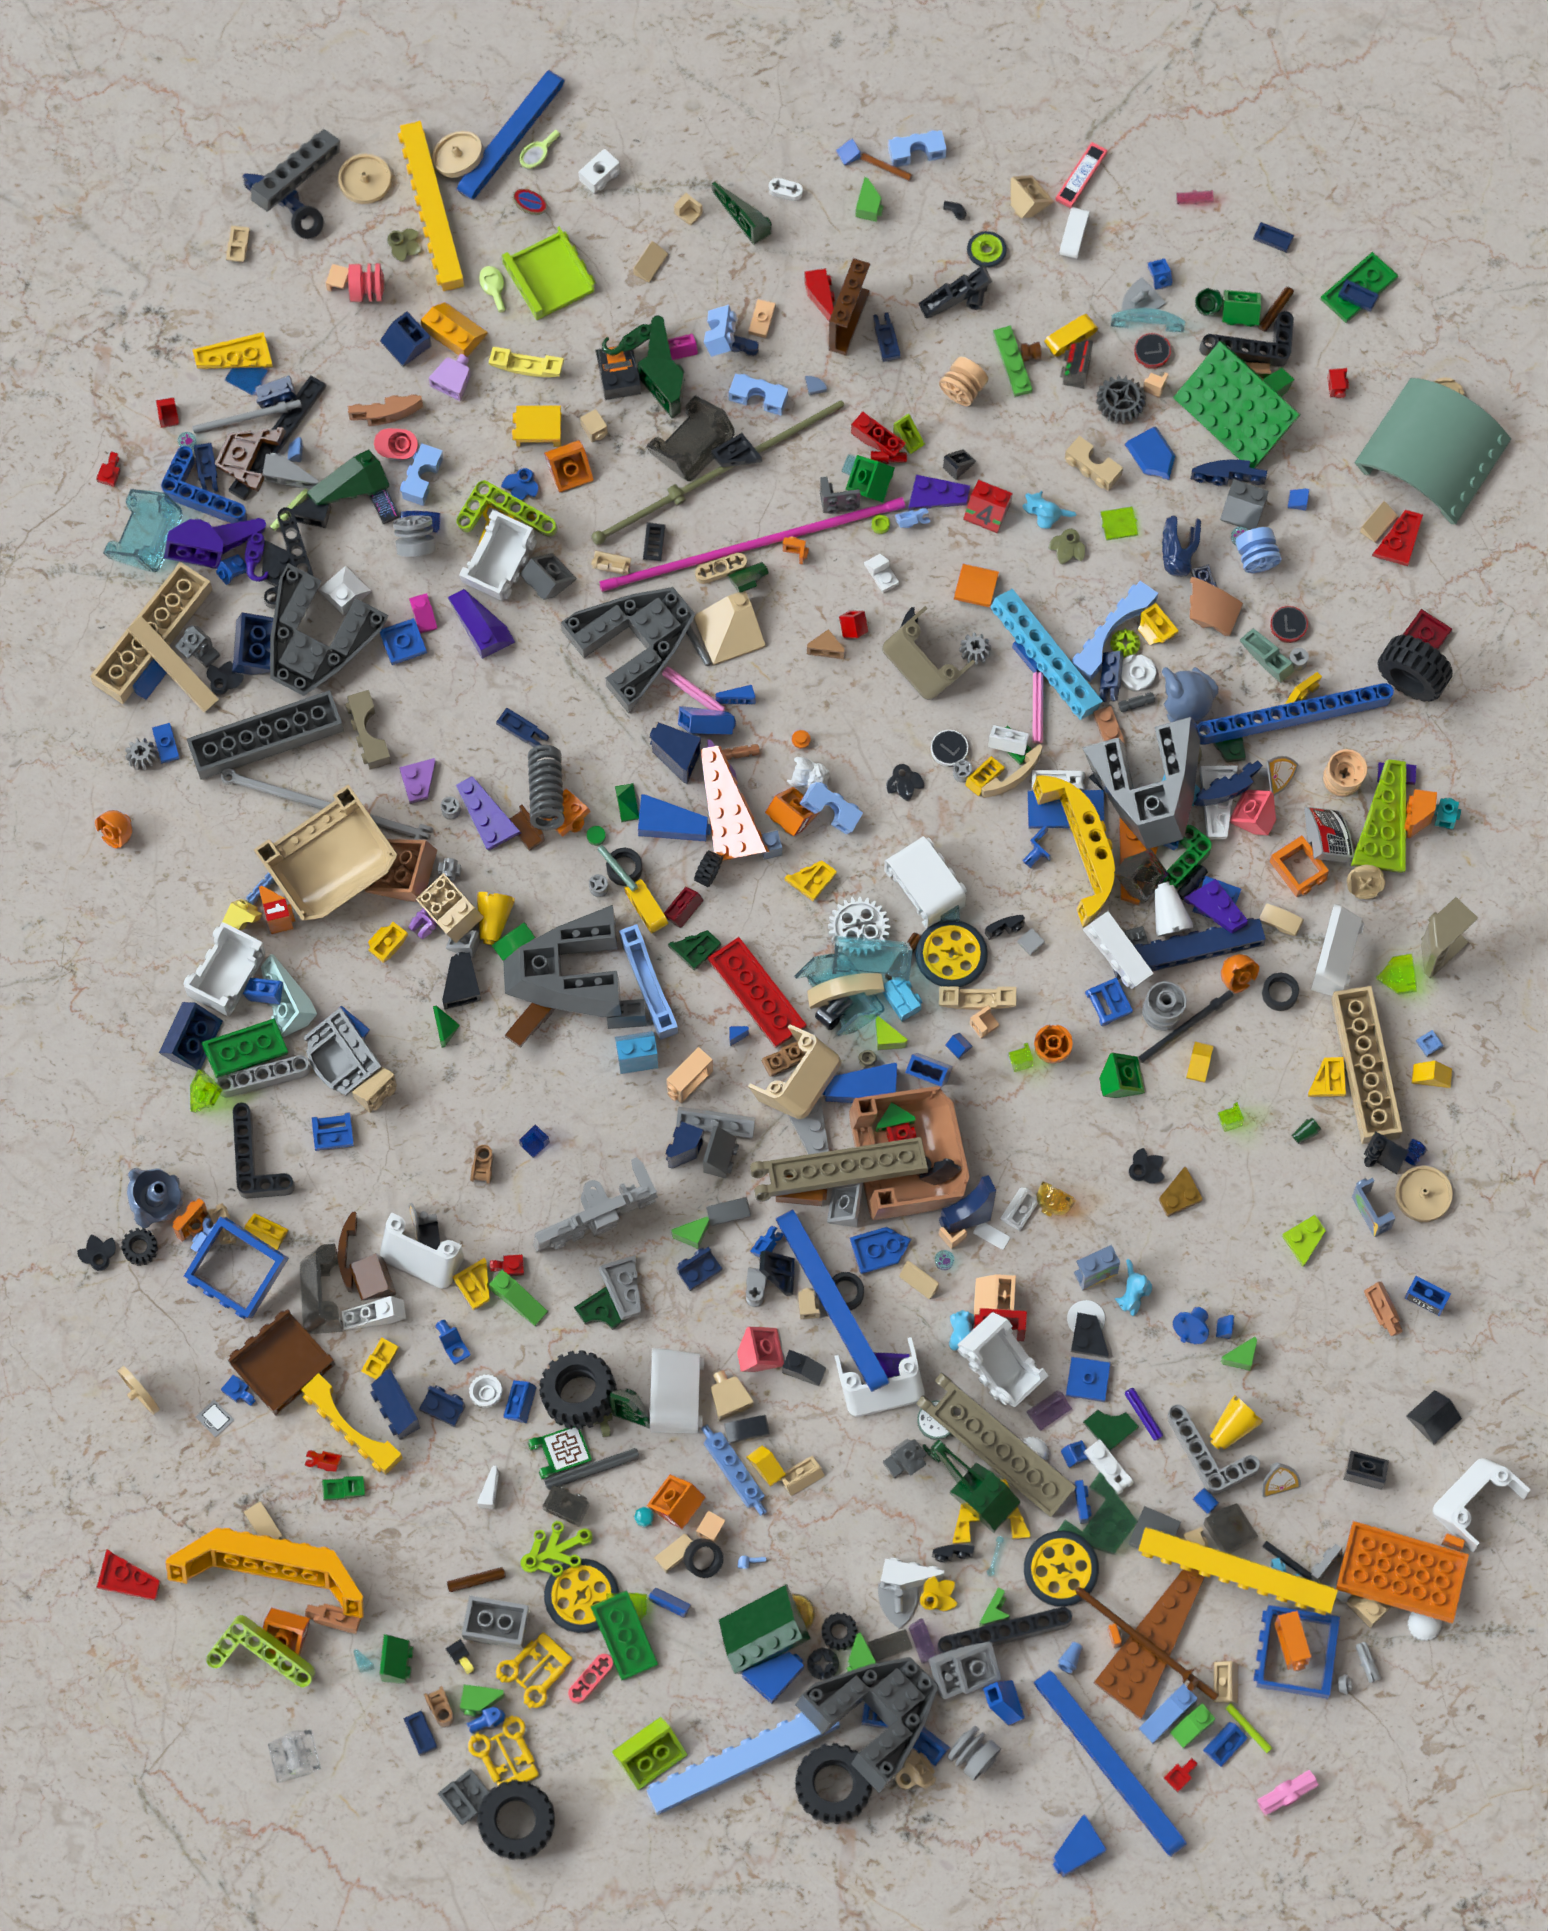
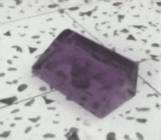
(1049, 1410)
(922, 1640)

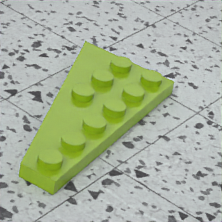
(1383, 833)

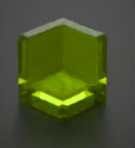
(1021, 1058)
(1231, 1118)

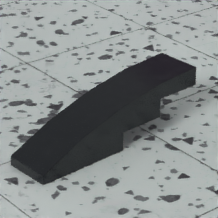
(954, 293)

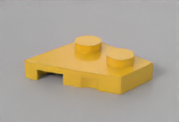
(1305, 688)
(812, 879)
(1329, 1079)
(474, 1284)

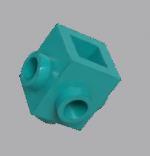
(1447, 813)

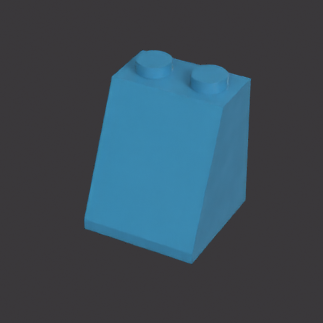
(636, 1052)

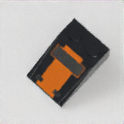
(618, 374)

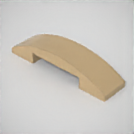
(996, 787)
(845, 986)
(977, 998)

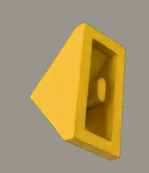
(1199, 1062)
(1432, 1074)
(766, 1465)

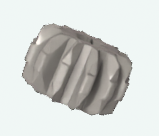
(981, 651)
(148, 754)

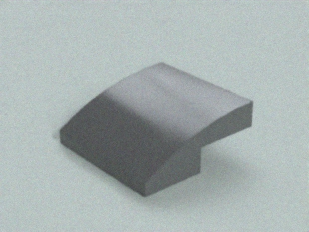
(1154, 1520)
(464, 1796)

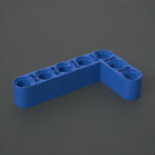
(197, 493)

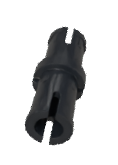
(1192, 882)

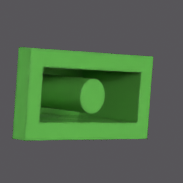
(869, 202)
(860, 1654)
(478, 1698)
(1193, 1725)

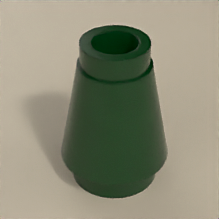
(1307, 1130)

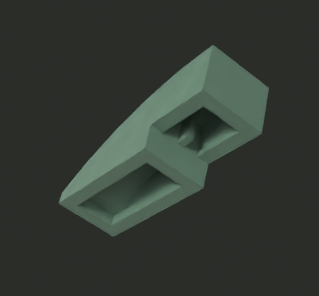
(1267, 655)

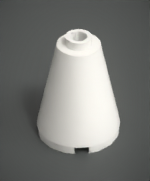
(1170, 911)

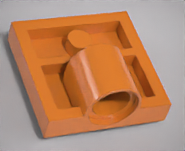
(573, 814)
(195, 1213)

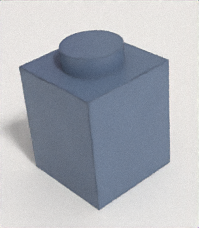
(773, 843)

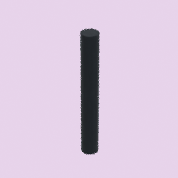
(1287, 1560)

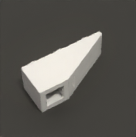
(374, 1313)
(906, 1575)

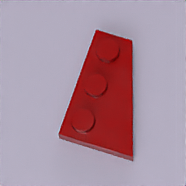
(1400, 540)
(124, 1578)

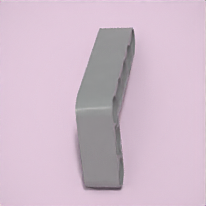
(272, 1079)
(1205, 1456)

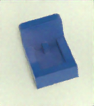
(231, 568)

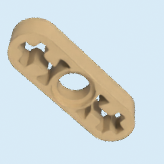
(718, 575)

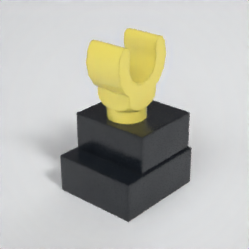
(458, 1653)

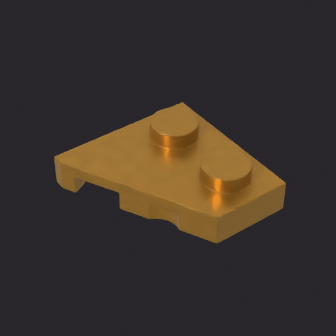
(1180, 1194)

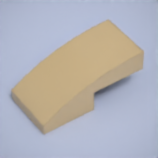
(238, 243)
(1281, 919)
(262, 1521)

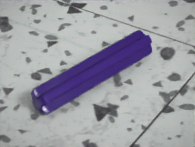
(1143, 1414)

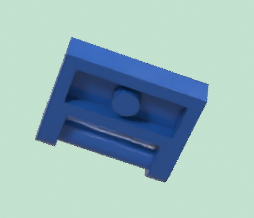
(1114, 998)
(332, 1137)

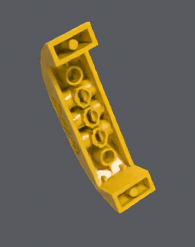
(1089, 838)

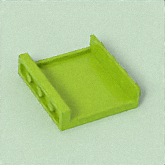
(549, 274)

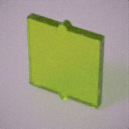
(1119, 523)

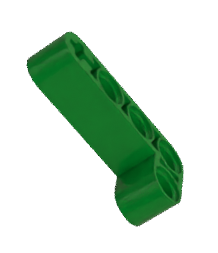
(1192, 852)

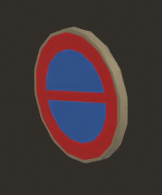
(529, 201)

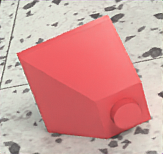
(1255, 812)
(760, 1350)

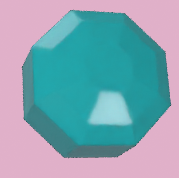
(644, 1517)

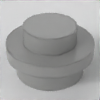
(1345, 1684)

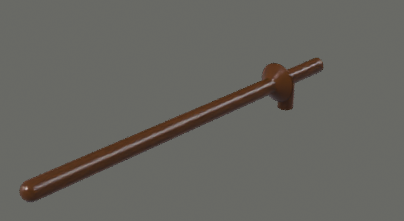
(1186, 1674)

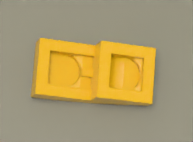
(380, 1358)

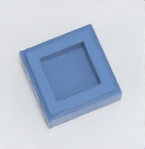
(1429, 1043)

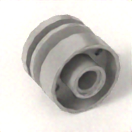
(414, 536)
(1164, 1006)
(977, 1755)

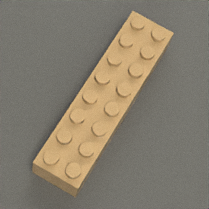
(167, 615)
(1366, 1063)

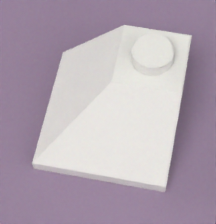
(343, 589)

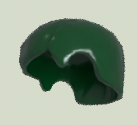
(1208, 302)

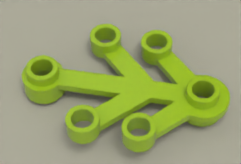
(554, 1551)

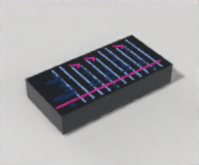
(384, 506)

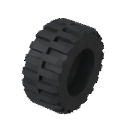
(1415, 668)
(569, 1368)
(805, 1785)
(544, 1819)

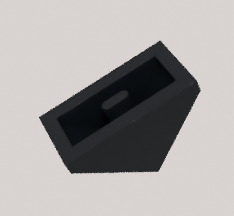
(957, 463)

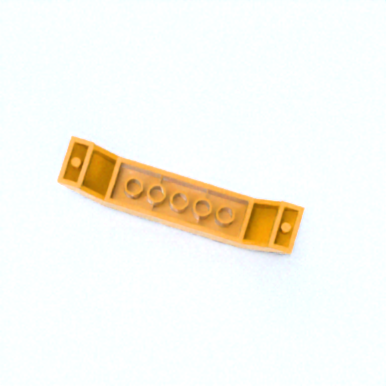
(269, 1559)

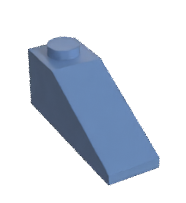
(1168, 1713)

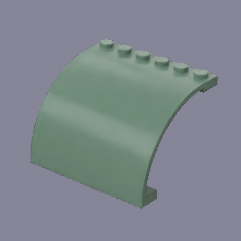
(1436, 445)

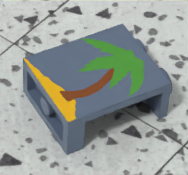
(1375, 1224)
(1097, 1267)

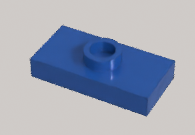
(165, 743)

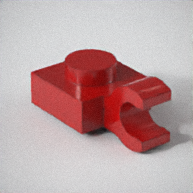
(109, 472)
(511, 1265)
(326, 1460)
(1179, 1776)

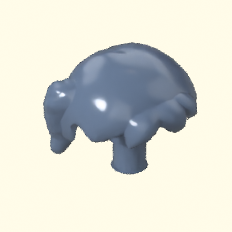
(1188, 694)
(153, 1195)

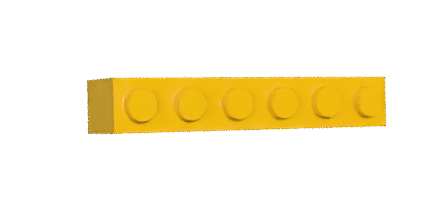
(382, 1455)

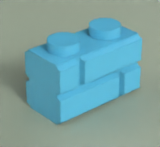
(902, 998)

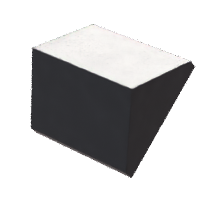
(1434, 1416)
(1366, 1470)

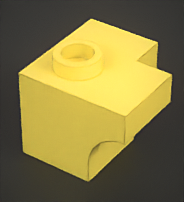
(240, 913)

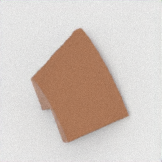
(1213, 607)

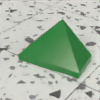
(627, 802)
(445, 1025)
(894, 1116)

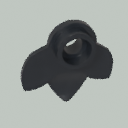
(224, 676)
(904, 784)
(1148, 1166)
(97, 1250)

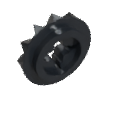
(830, 1669)

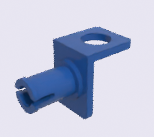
(1038, 851)
(451, 1341)

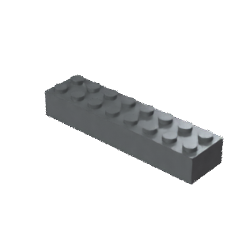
(265, 734)

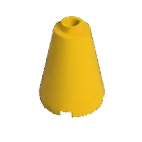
(495, 910)
(1234, 1424)

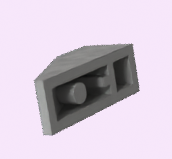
(283, 471)

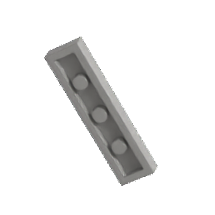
(733, 1124)

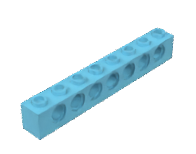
(1046, 653)

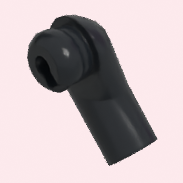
(957, 209)

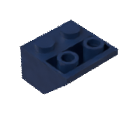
(405, 339)
(685, 1145)

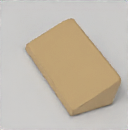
(650, 262)
(1378, 522)
(919, 1280)
(802, 1475)
(673, 1553)
(1226, 1681)

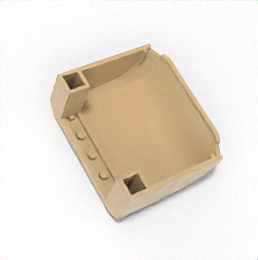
(328, 857)

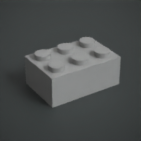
(495, 1622)

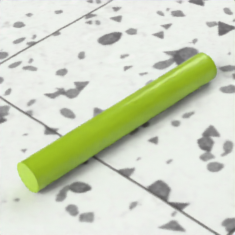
(1248, 1728)

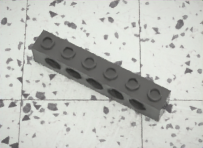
(295, 170)

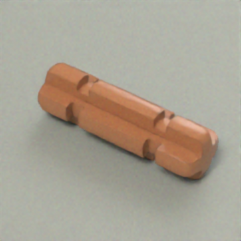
(741, 751)

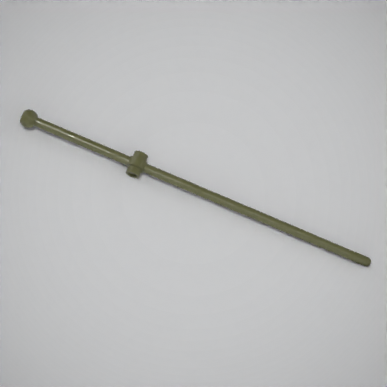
(677, 494)

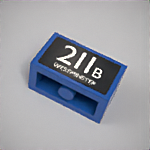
(1427, 1295)

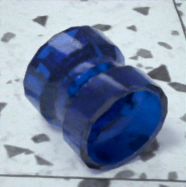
(1416, 1150)

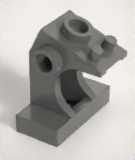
(195, 640)
(905, 1457)

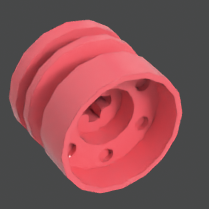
(365, 282)

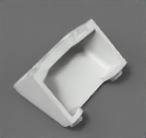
(417, 1259)
(675, 1391)

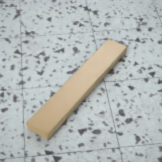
(172, 664)

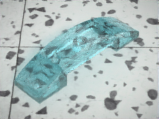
(1148, 315)

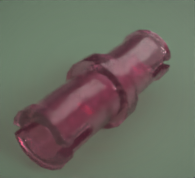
(1194, 197)

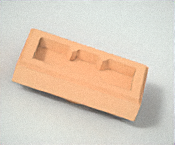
(761, 318)

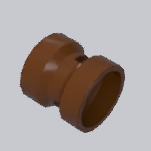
(1031, 351)

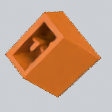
(1419, 811)

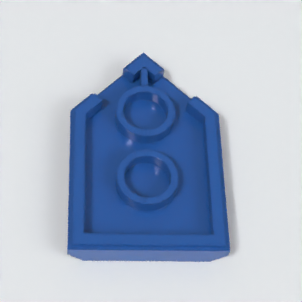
(1152, 453)
(878, 1249)

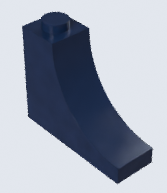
(972, 1209)

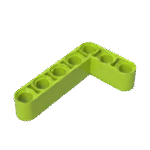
(506, 507)
(261, 1648)

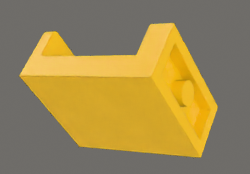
(537, 424)

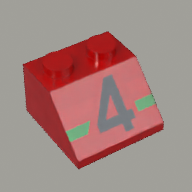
(988, 506)

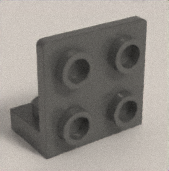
(837, 501)

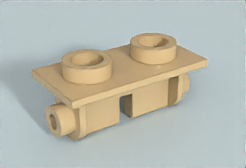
(611, 562)
(225, 1236)

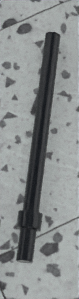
(1215, 1004)

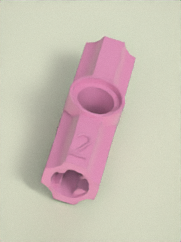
(1287, 1792)

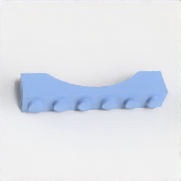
(1090, 659)
(648, 983)

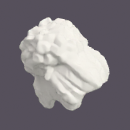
(807, 773)

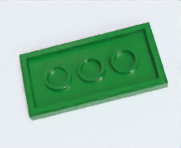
(1370, 274)
(245, 1048)
(624, 1635)

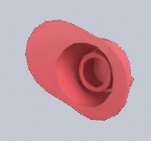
(395, 443)

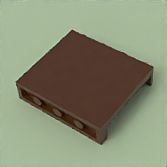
(848, 308)
(280, 1361)

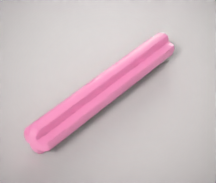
(691, 689)
(1037, 707)

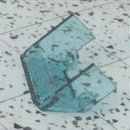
(871, 956)
(864, 1008)

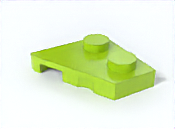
(1304, 1238)

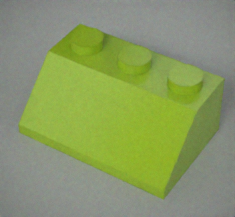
(649, 1753)

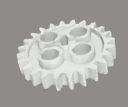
(854, 911)

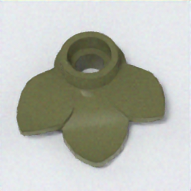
(406, 245)
(1066, 548)

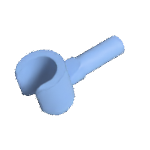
(744, 1561)

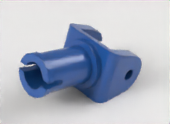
(490, 1717)

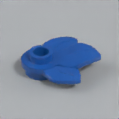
(520, 487)

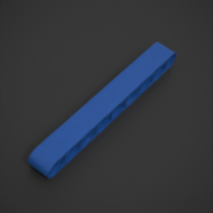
(511, 134)

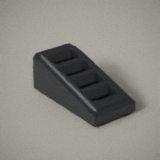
(655, 527)

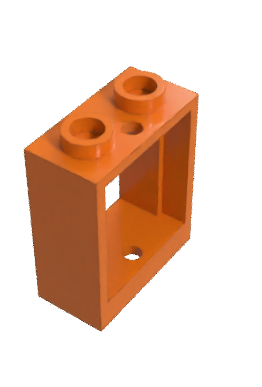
(1288, 851)
(1292, 1641)

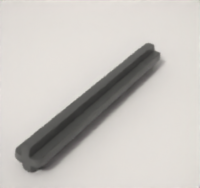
(592, 1468)

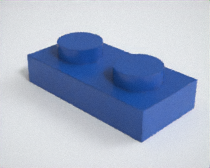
(1084, 1510)

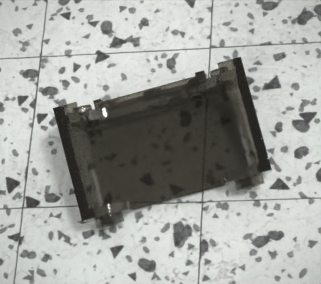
(690, 446)
(318, 1315)

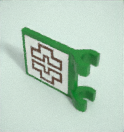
(562, 1450)

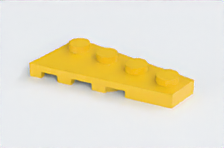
(235, 353)

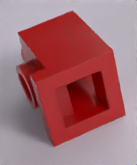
(1337, 382)
(893, 1132)

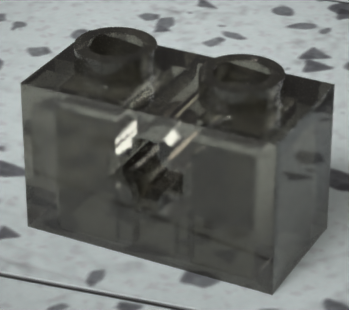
(573, 1514)

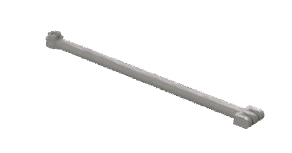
(418, 833)

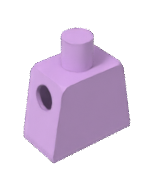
(451, 377)

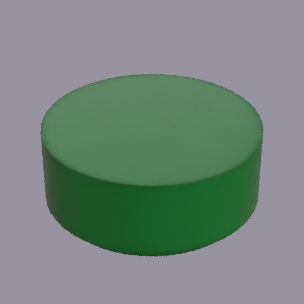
(596, 835)

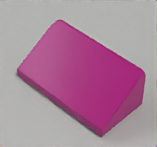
(682, 346)

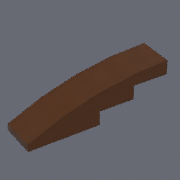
(528, 1023)

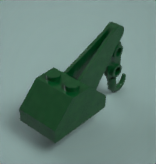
(657, 370)
(978, 1489)

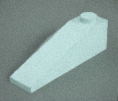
(295, 1007)

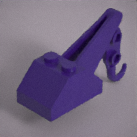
(204, 545)

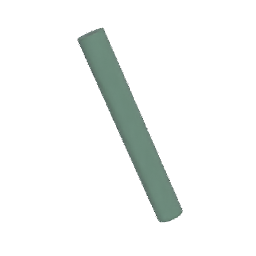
(618, 869)

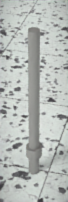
(282, 407)

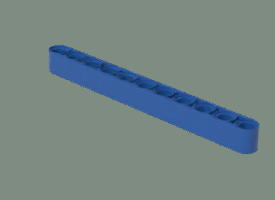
(1302, 710)
(832, 1301)
(1110, 1763)

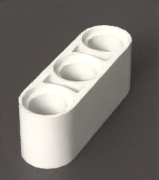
(1074, 232)

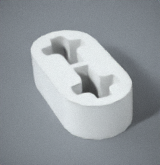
(785, 189)

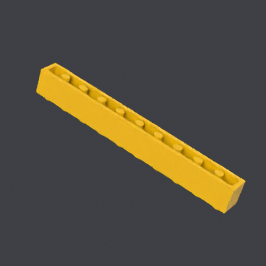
(431, 206)
(1237, 1569)

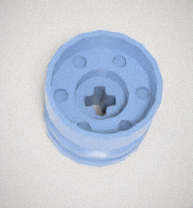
(1258, 550)

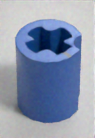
(1205, 1501)

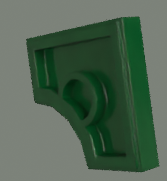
(748, 577)
(599, 1309)
(1110, 1429)

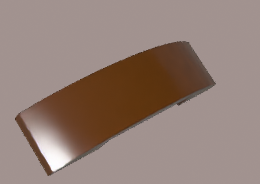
(348, 1229)

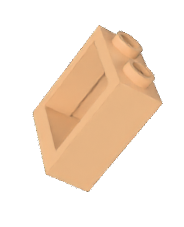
(689, 1075)

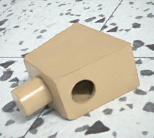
(729, 1396)

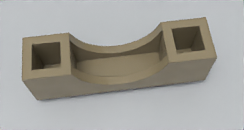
(374, 749)

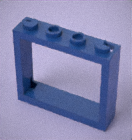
(279, 1258)
(1331, 1620)

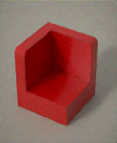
(167, 412)
(853, 624)

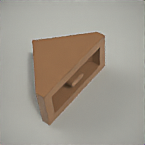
(826, 646)

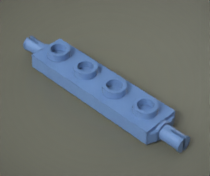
(734, 1469)

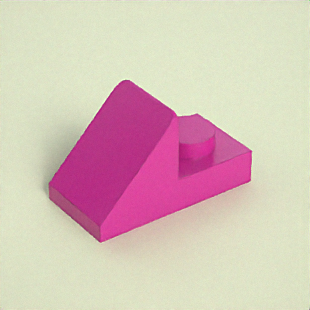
(423, 613)

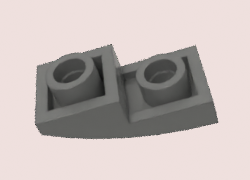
(728, 1211)

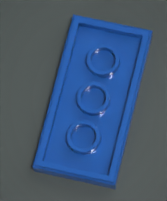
(1053, 814)

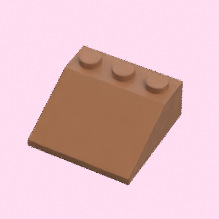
(409, 871)

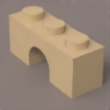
(1103, 474)

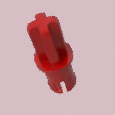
(885, 458)

